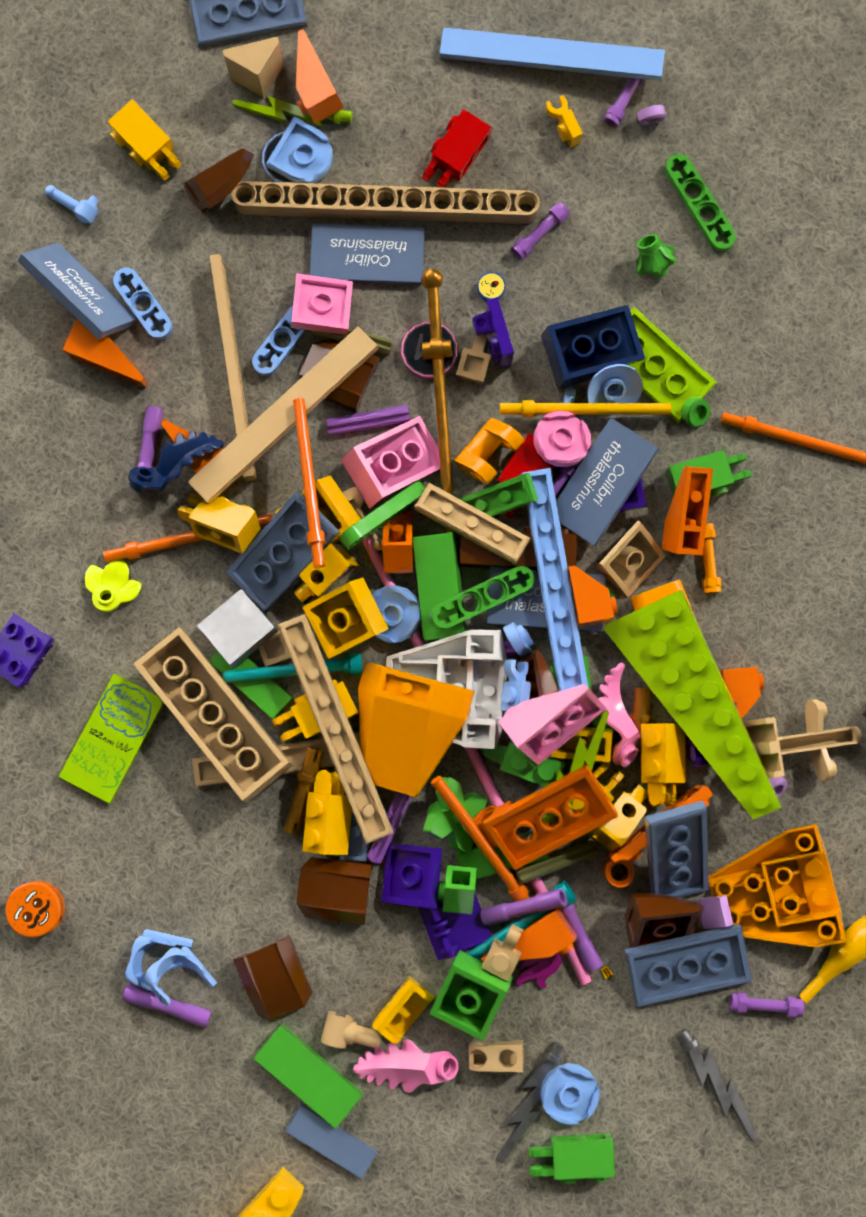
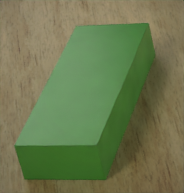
(437, 580)
(308, 1075)

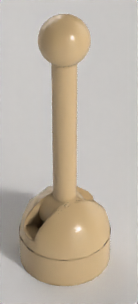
(356, 500)

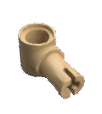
(344, 1031)

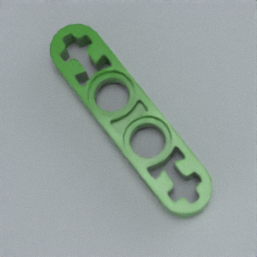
(704, 201)
(382, 515)
(480, 594)

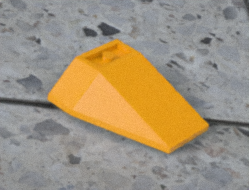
(407, 725)
(784, 891)

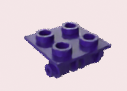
(21, 649)
(453, 931)

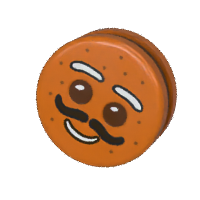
(35, 909)

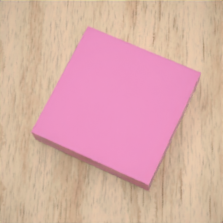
(321, 304)

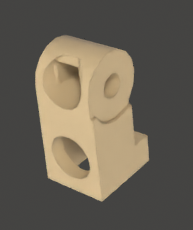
(497, 1056)

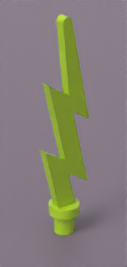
(281, 107)
(583, 754)

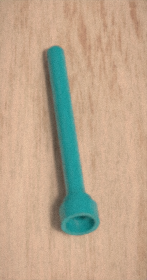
(349, 664)
(522, 922)

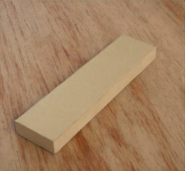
(472, 523)

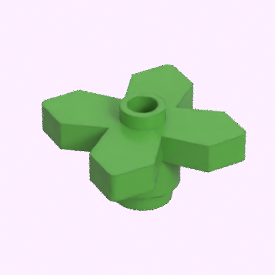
(443, 822)

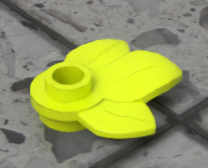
(112, 581)

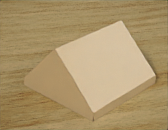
(255, 64)
(631, 559)

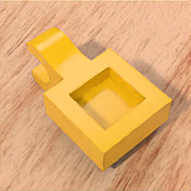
(568, 126)

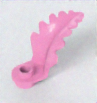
(625, 750)
(406, 1066)

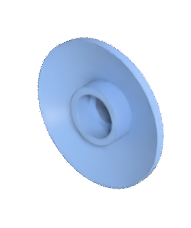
(626, 389)

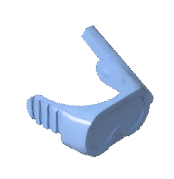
(142, 943)
(174, 959)

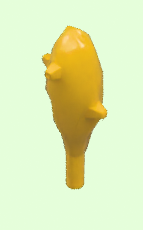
(840, 958)

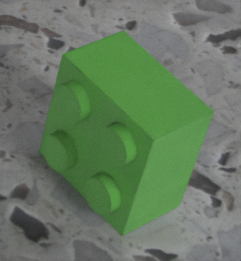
(470, 996)

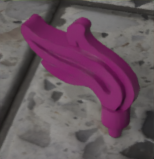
(539, 968)

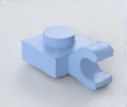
(516, 689)

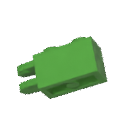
(722, 474)
(518, 764)
(576, 1158)

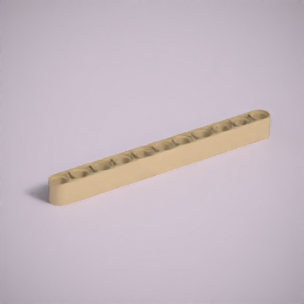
(374, 194)

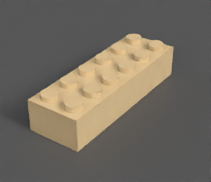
(213, 715)

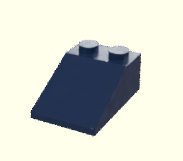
(590, 343)

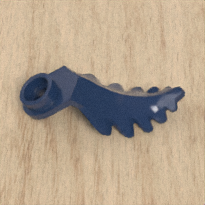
(172, 460)

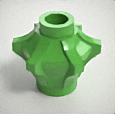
(654, 256)

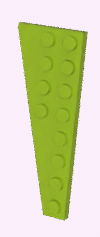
(680, 670)

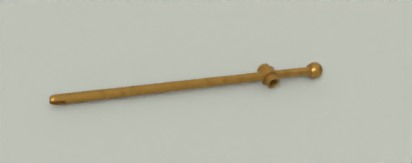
(437, 351)

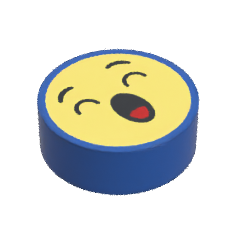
(491, 286)

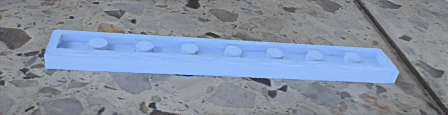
(552, 54)
(555, 584)

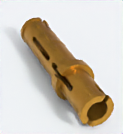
(305, 784)

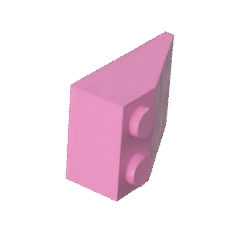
(392, 461)
(549, 721)

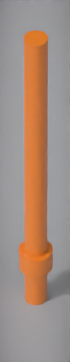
(750, 424)
(315, 536)
(134, 549)
(516, 889)

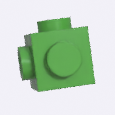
(458, 889)

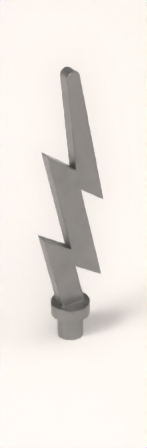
(707, 1067)
(523, 1111)

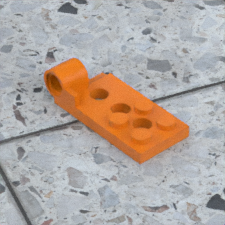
(501, 822)
(637, 840)

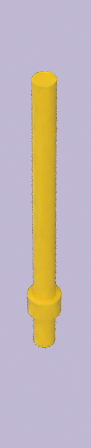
(529, 408)

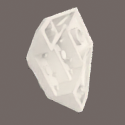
(469, 661)

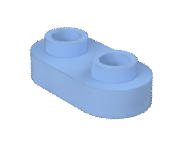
(519, 638)

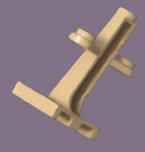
(816, 740)

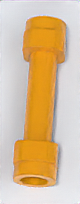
(711, 583)

